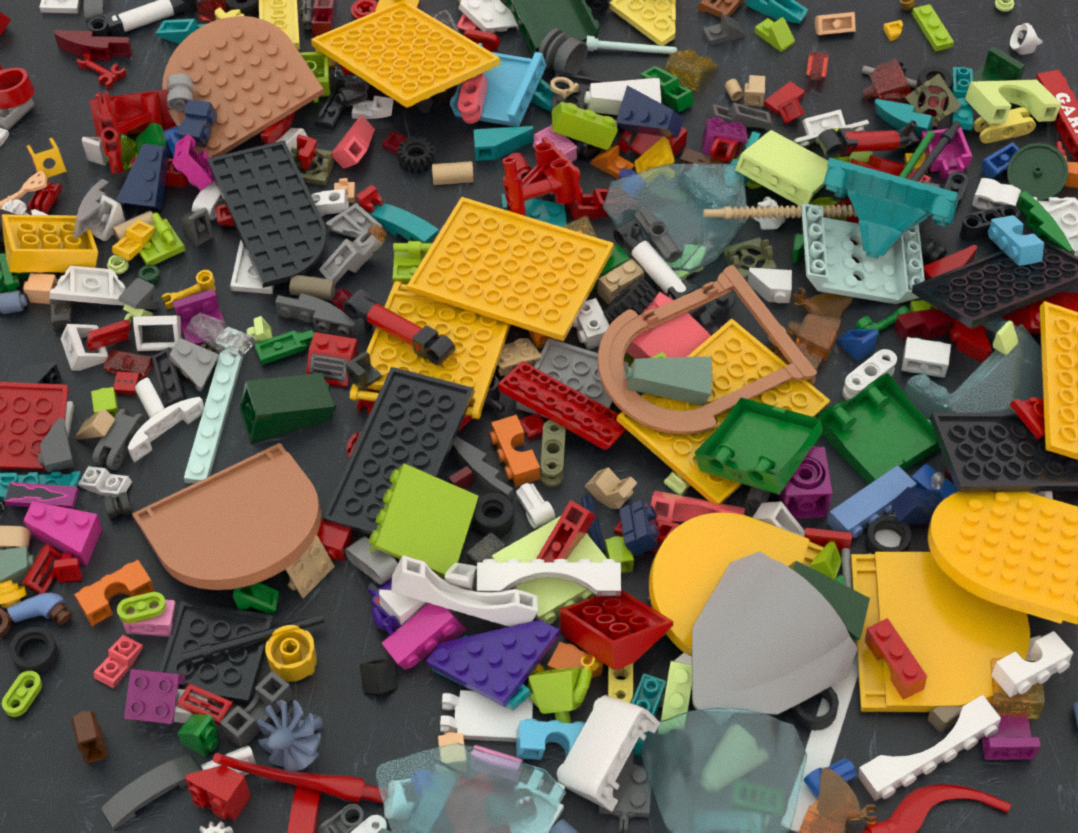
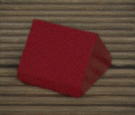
(340, 297)

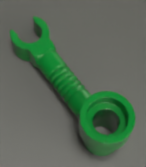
(867, 323)

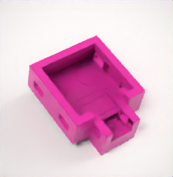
(953, 157)
(192, 163)

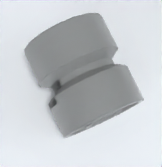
(179, 91)

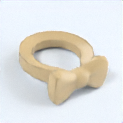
(566, 92)

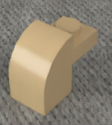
(610, 489)

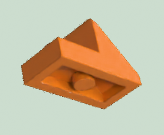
(611, 162)

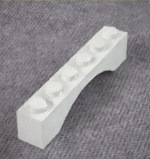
(599, 578)
(418, 581)
(887, 773)

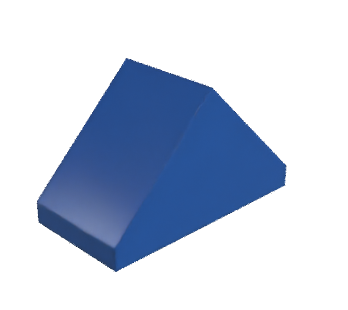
(858, 342)

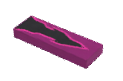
(24, 493)

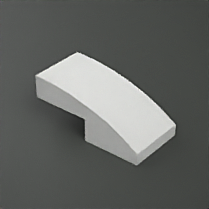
(378, 108)

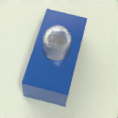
(930, 479)

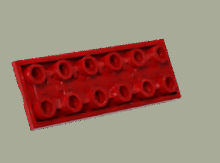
(562, 405)

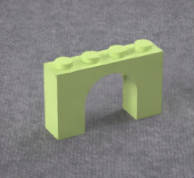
(993, 99)

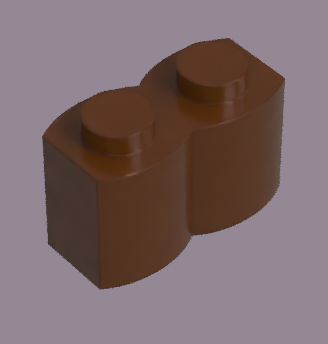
(89, 736)

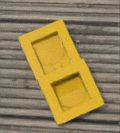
(135, 239)

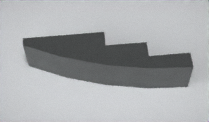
(482, 473)

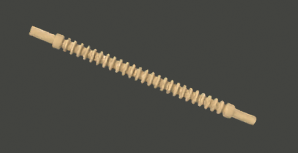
(727, 212)

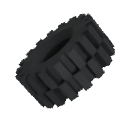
(634, 297)

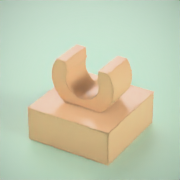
(349, 188)

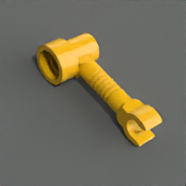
(205, 282)

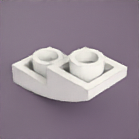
(103, 483)

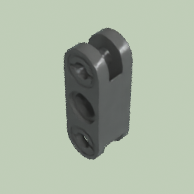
(114, 445)

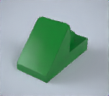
(11, 278)
(256, 596)

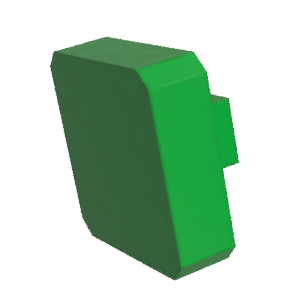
(151, 135)

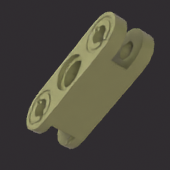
(552, 464)

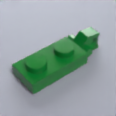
(283, 346)

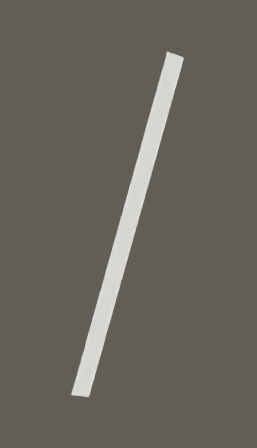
(823, 742)

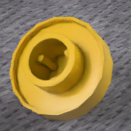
(11, 593)

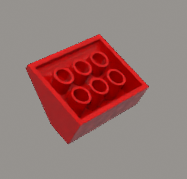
(613, 628)

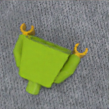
(561, 689)

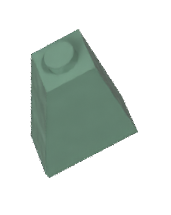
(15, 564)

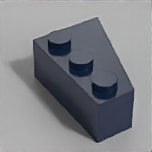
(647, 116)
(146, 179)

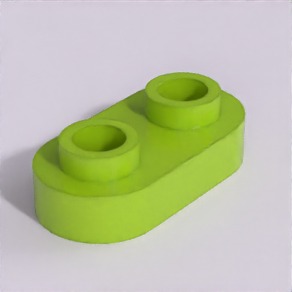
(142, 607)
(21, 694)

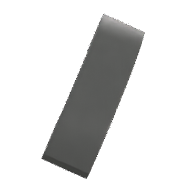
(147, 788)

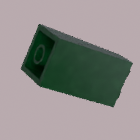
(285, 405)
(847, 603)

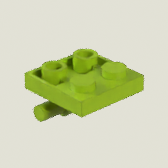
(162, 244)
(407, 259)

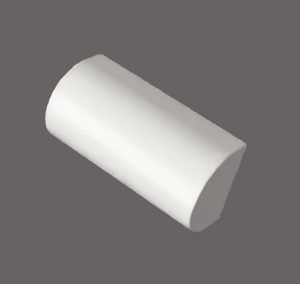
(149, 397)

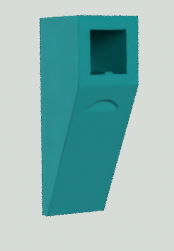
(497, 142)
(648, 697)

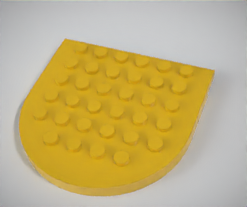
(1010, 550)
(698, 556)
(942, 626)

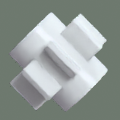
(15, 206)

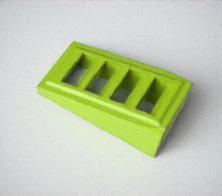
(828, 561)

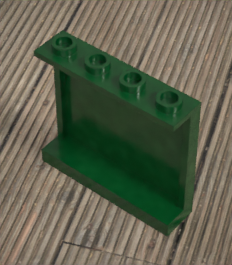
(539, 17)

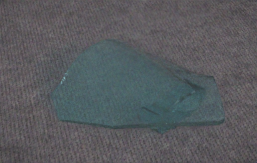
(678, 198)
(725, 771)
(466, 792)

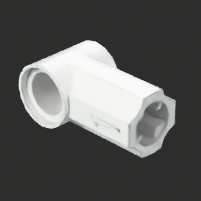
(537, 510)

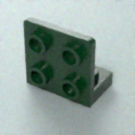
(999, 67)

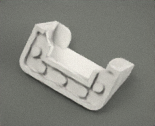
(604, 748)

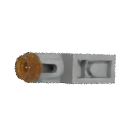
(353, 254)

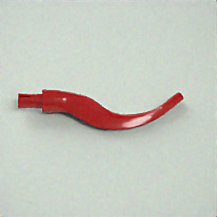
(343, 787)
(915, 806)

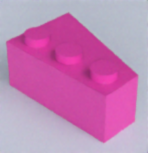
(64, 529)
(422, 635)

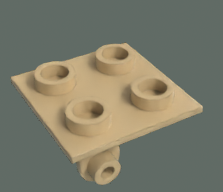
(515, 353)
(309, 568)

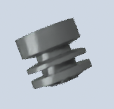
(563, 52)

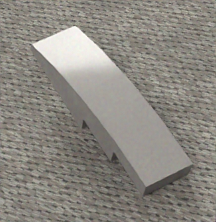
(90, 208)

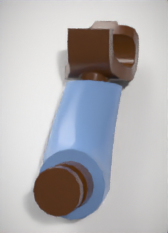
(40, 605)

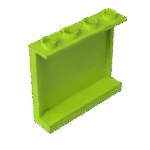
(423, 519)

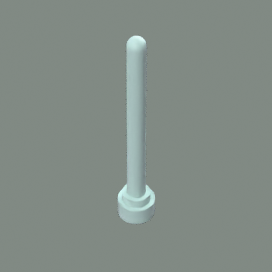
(593, 44)

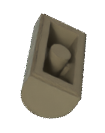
(312, 286)

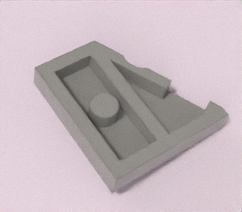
(351, 222)
(193, 361)

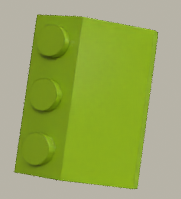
(583, 125)

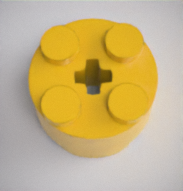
(291, 653)

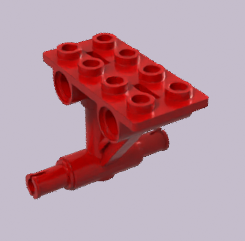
(126, 116)
(551, 175)

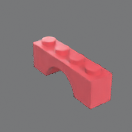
(681, 508)

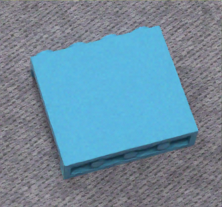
(508, 89)

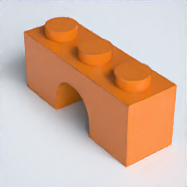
(520, 466)
(95, 598)

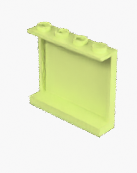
(784, 167)
(550, 592)

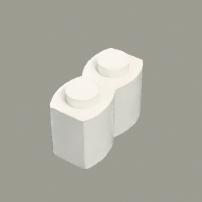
(993, 194)

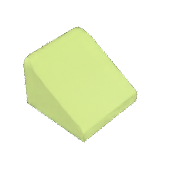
(1005, 338)

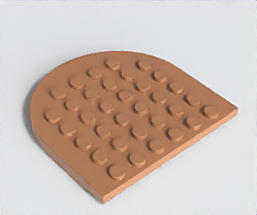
(246, 74)
(235, 523)

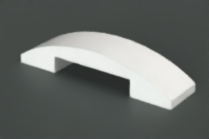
(162, 421)

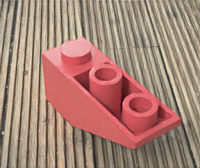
(354, 143)

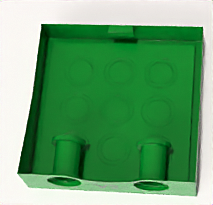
(879, 430)
(759, 445)

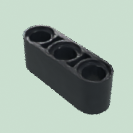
(976, 225)

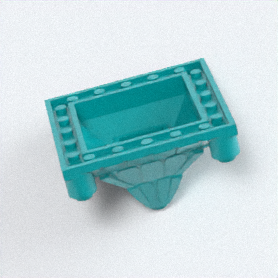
(887, 203)

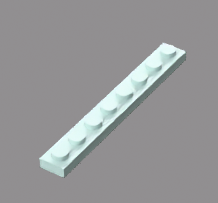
(213, 418)

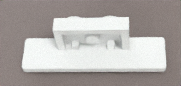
(817, 124)

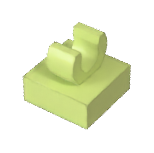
(135, 313)
(261, 331)

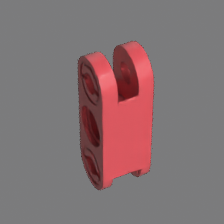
(472, 98)

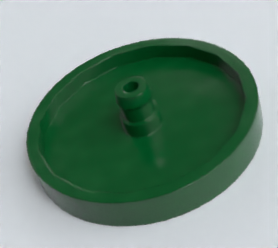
(1038, 170)

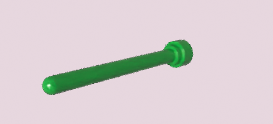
(917, 154)

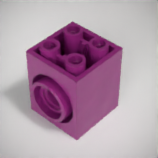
(810, 488)

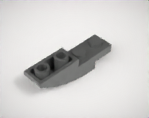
(321, 313)

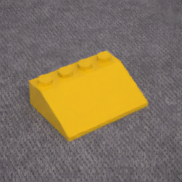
(46, 243)

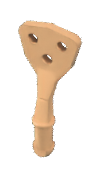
(34, 183)

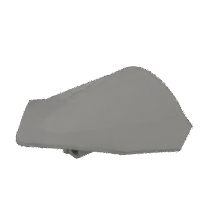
(766, 640)

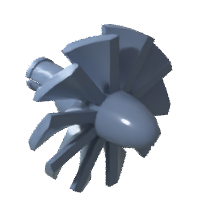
(291, 741)

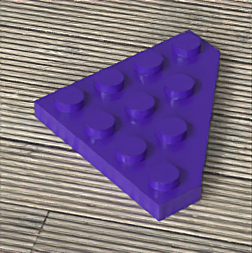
(496, 660)

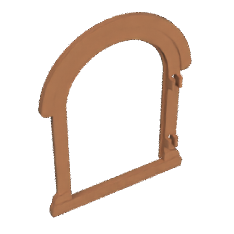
(630, 325)

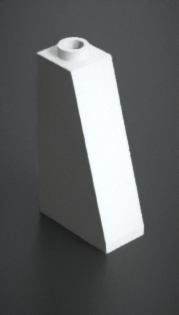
(608, 96)

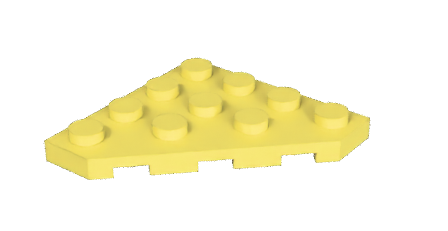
(650, 17)

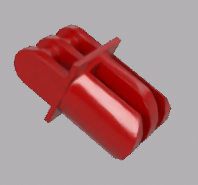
(45, 197)

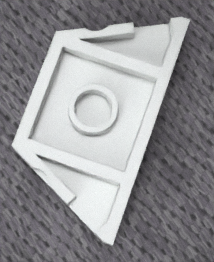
(488, 15)
(1066, 216)
(89, 285)

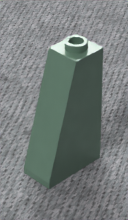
(673, 378)

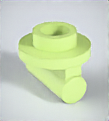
(676, 483)

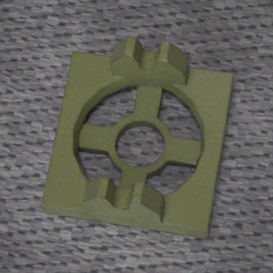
(936, 81)
(325, 170)
(757, 244)

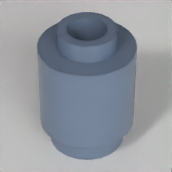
(12, 302)

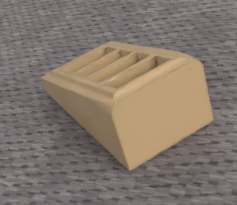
(95, 425)

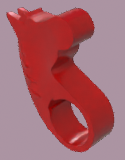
(14, 87)

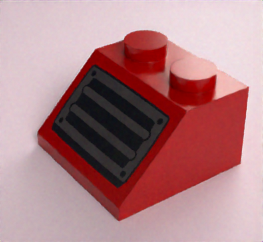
(329, 355)

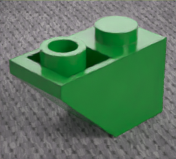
(199, 734)

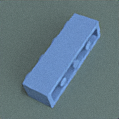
(869, 503)

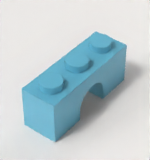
(1007, 235)
(534, 734)

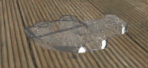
(219, 336)

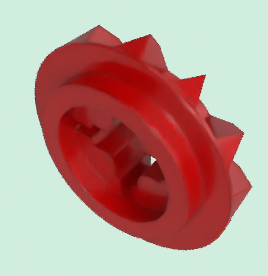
(363, 5)

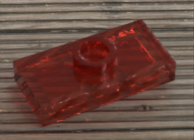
(128, 362)

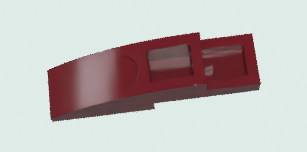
(97, 47)

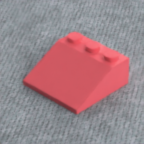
(673, 338)

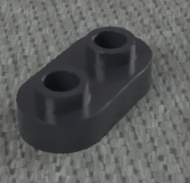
(957, 183)

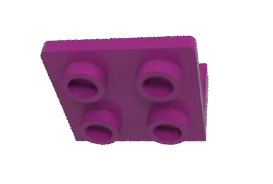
(719, 128)
(190, 306)
(152, 695)
(1011, 741)

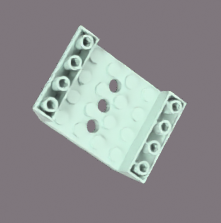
(832, 266)

